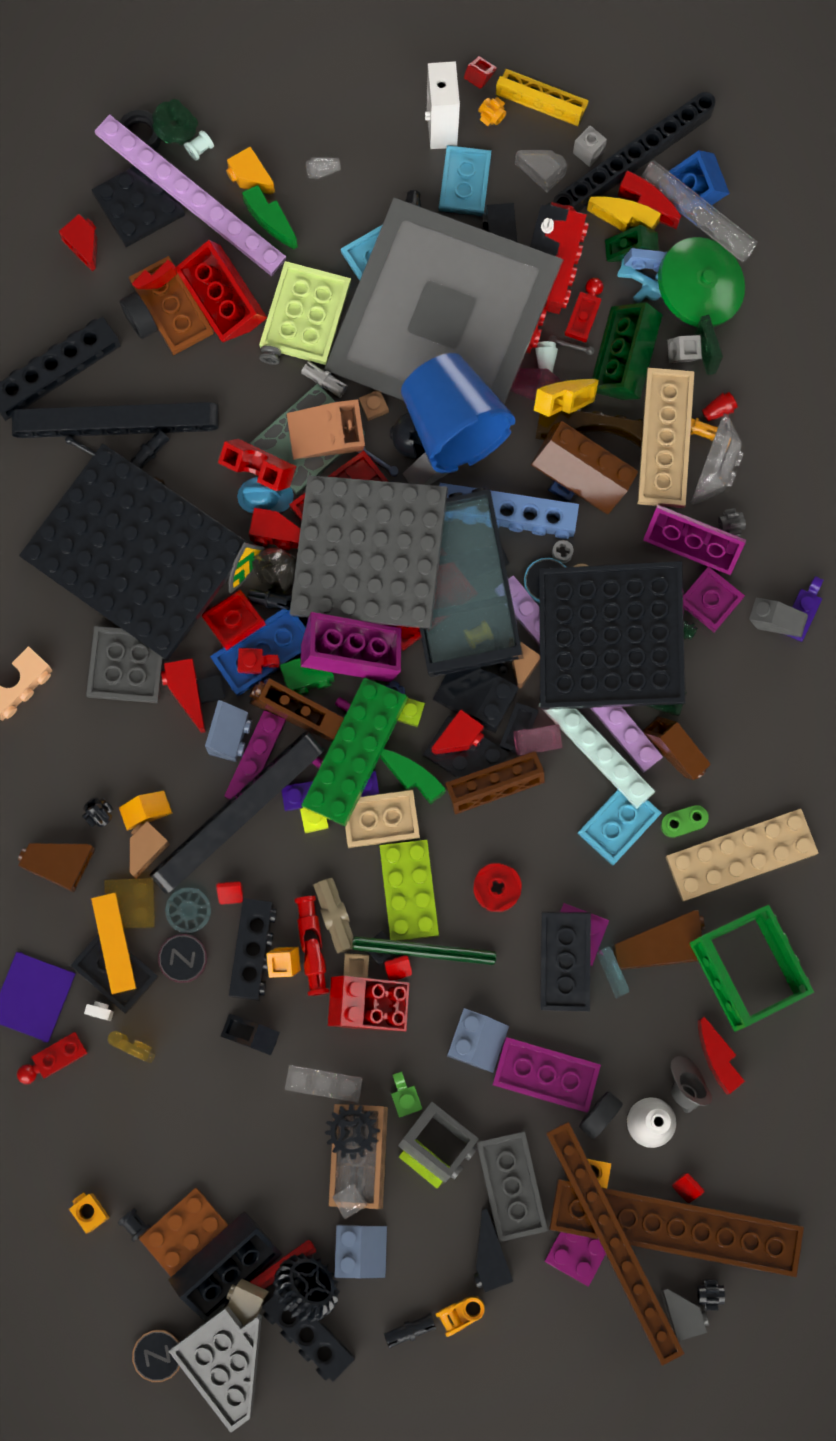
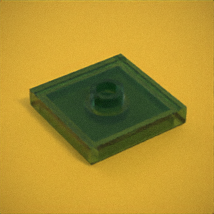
(710, 347)

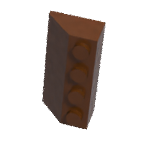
(584, 467)

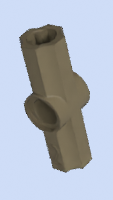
(334, 915)

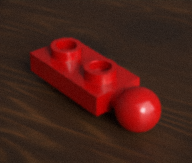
(585, 311)
(52, 1059)

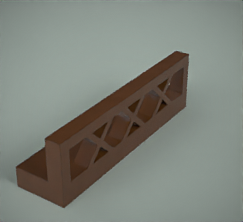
(495, 782)

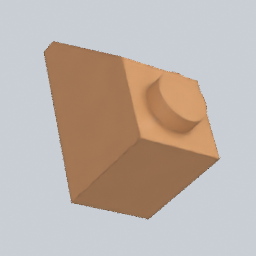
(145, 847)

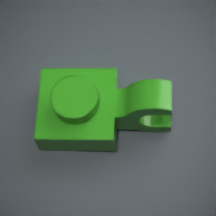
(405, 1098)

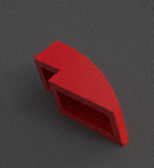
(641, 191)
(718, 1057)

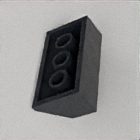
(233, 1255)

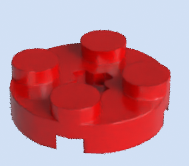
(492, 900)

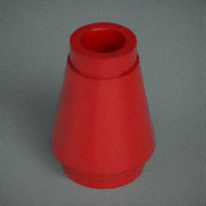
(722, 404)

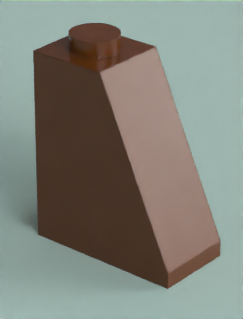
(677, 747)
(57, 862)

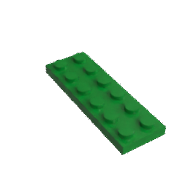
(354, 751)

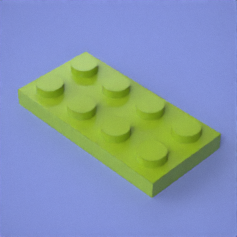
(409, 890)

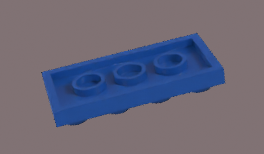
(278, 637)

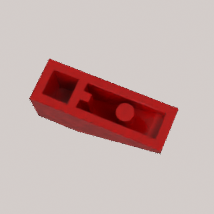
(183, 685)

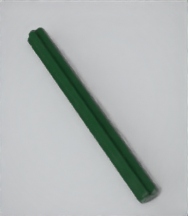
(424, 950)

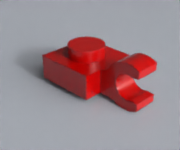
(252, 661)

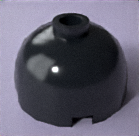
(406, 438)

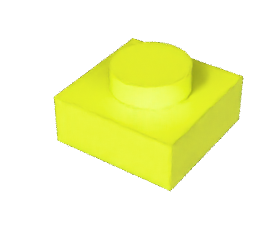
(313, 821)

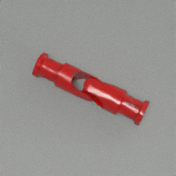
(313, 961)

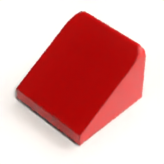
(479, 72)
(230, 892)
(398, 968)
(687, 1187)

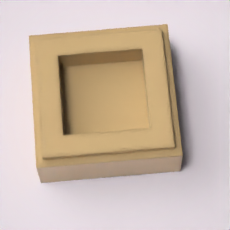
(356, 965)

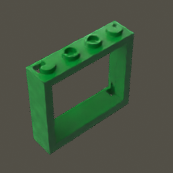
(722, 983)

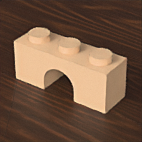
(32, 673)

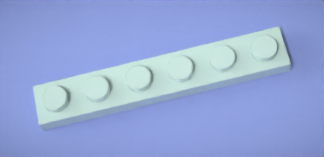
(602, 755)

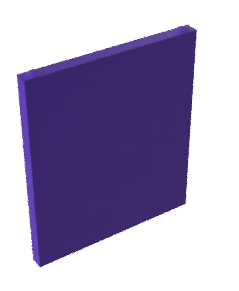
(33, 996)

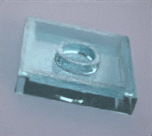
(613, 972)

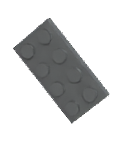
(511, 1186)

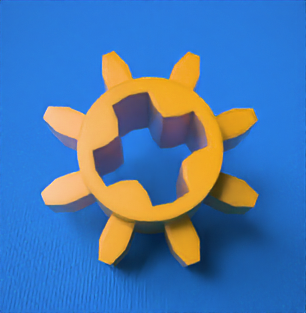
(492, 111)

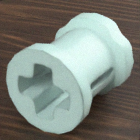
(198, 145)

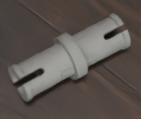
(324, 379)

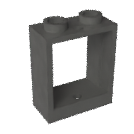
(425, 1158)

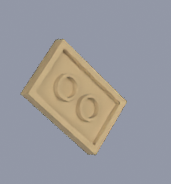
(383, 819)

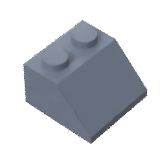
(227, 732)
(478, 1040)
(360, 1251)

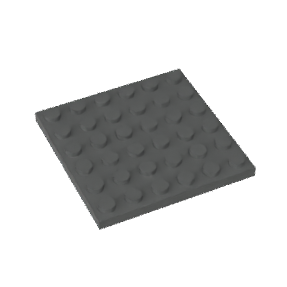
(369, 551)

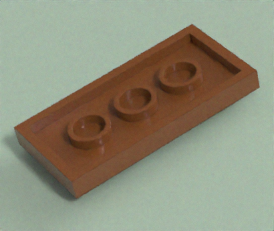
(174, 311)

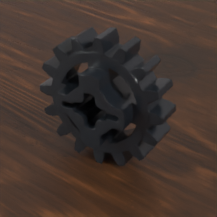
(361, 1122)

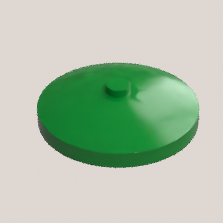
(701, 280)

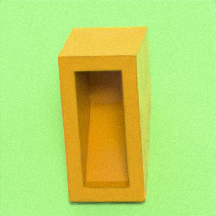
(249, 171)

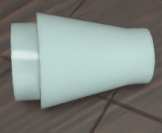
(546, 355)

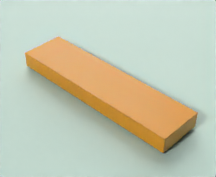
(113, 943)

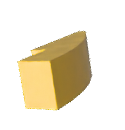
(623, 212)
(565, 396)

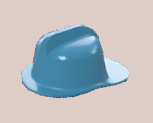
(256, 495)

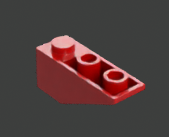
(273, 529)

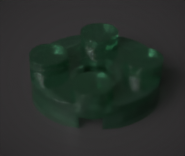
(181, 115)

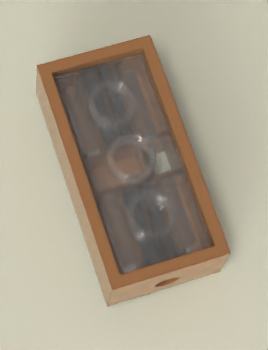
(364, 1172)

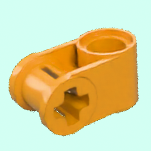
(459, 1315)

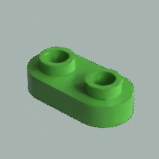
(685, 821)

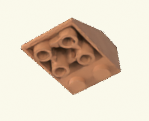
(326, 430)

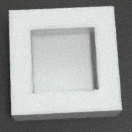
(99, 1010)

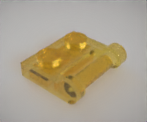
(137, 1049)

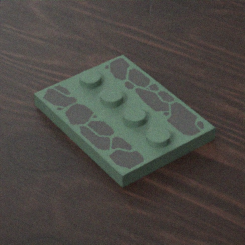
(277, 441)

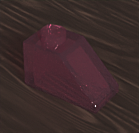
(530, 379)

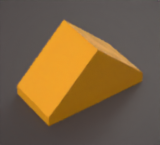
(145, 808)

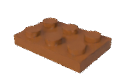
(183, 1231)

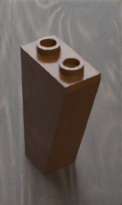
(295, 708)
(662, 944)

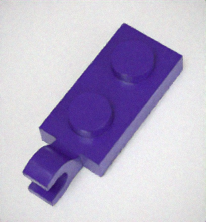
(808, 603)

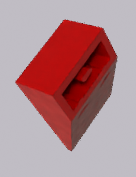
(368, 1003)

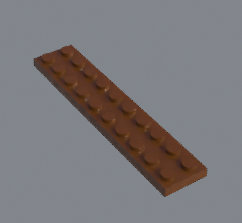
(688, 1230)

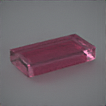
(538, 739)

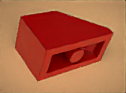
(81, 239)
(459, 735)

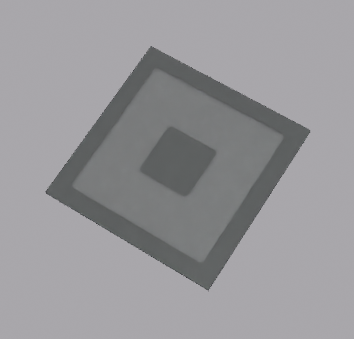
(439, 292)

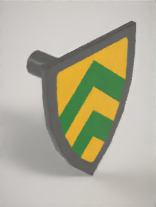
(243, 565)

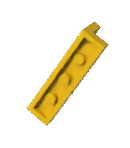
(541, 100)

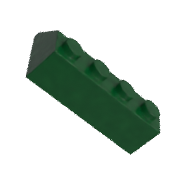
(626, 350)

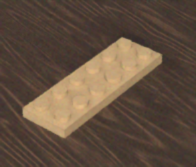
(666, 438)
(741, 855)

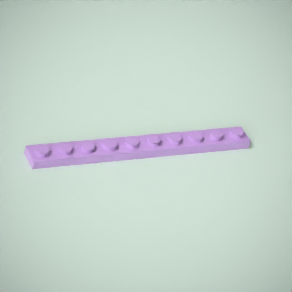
(190, 195)
(613, 718)

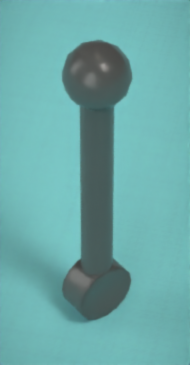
(589, 350)

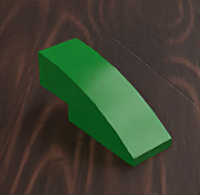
(269, 216)
(413, 775)

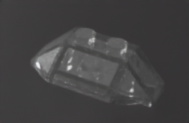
(720, 462)

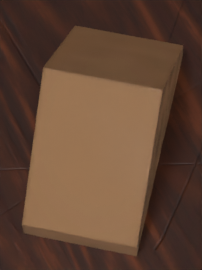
(524, 667)

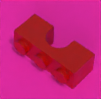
(272, 471)

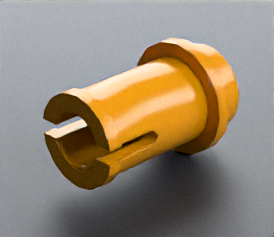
(702, 429)

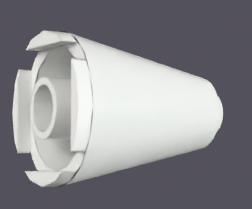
(642, 1126)

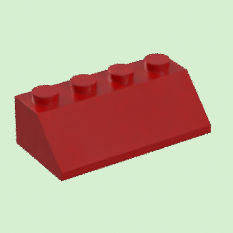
(220, 292)

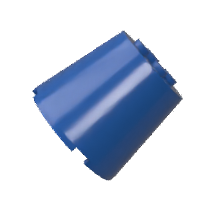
(454, 412)

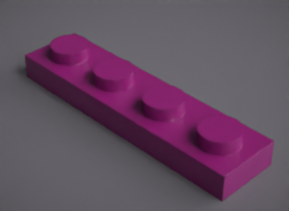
(257, 752)

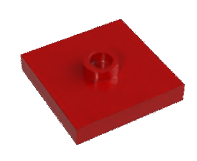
(233, 620)

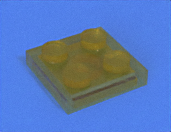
(134, 901)

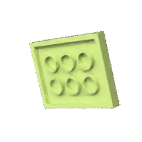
(305, 312)

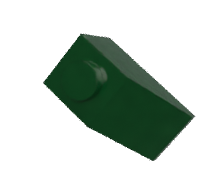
(637, 237)

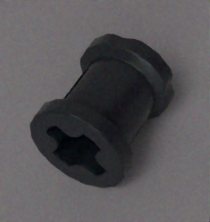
(134, 1224)

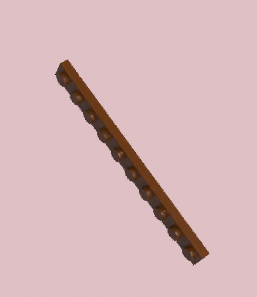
(615, 1244)

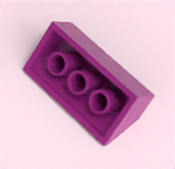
(694, 540)
(351, 647)

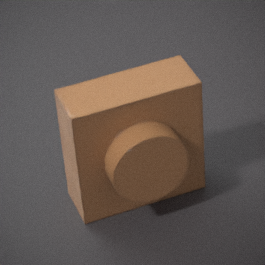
(373, 405)

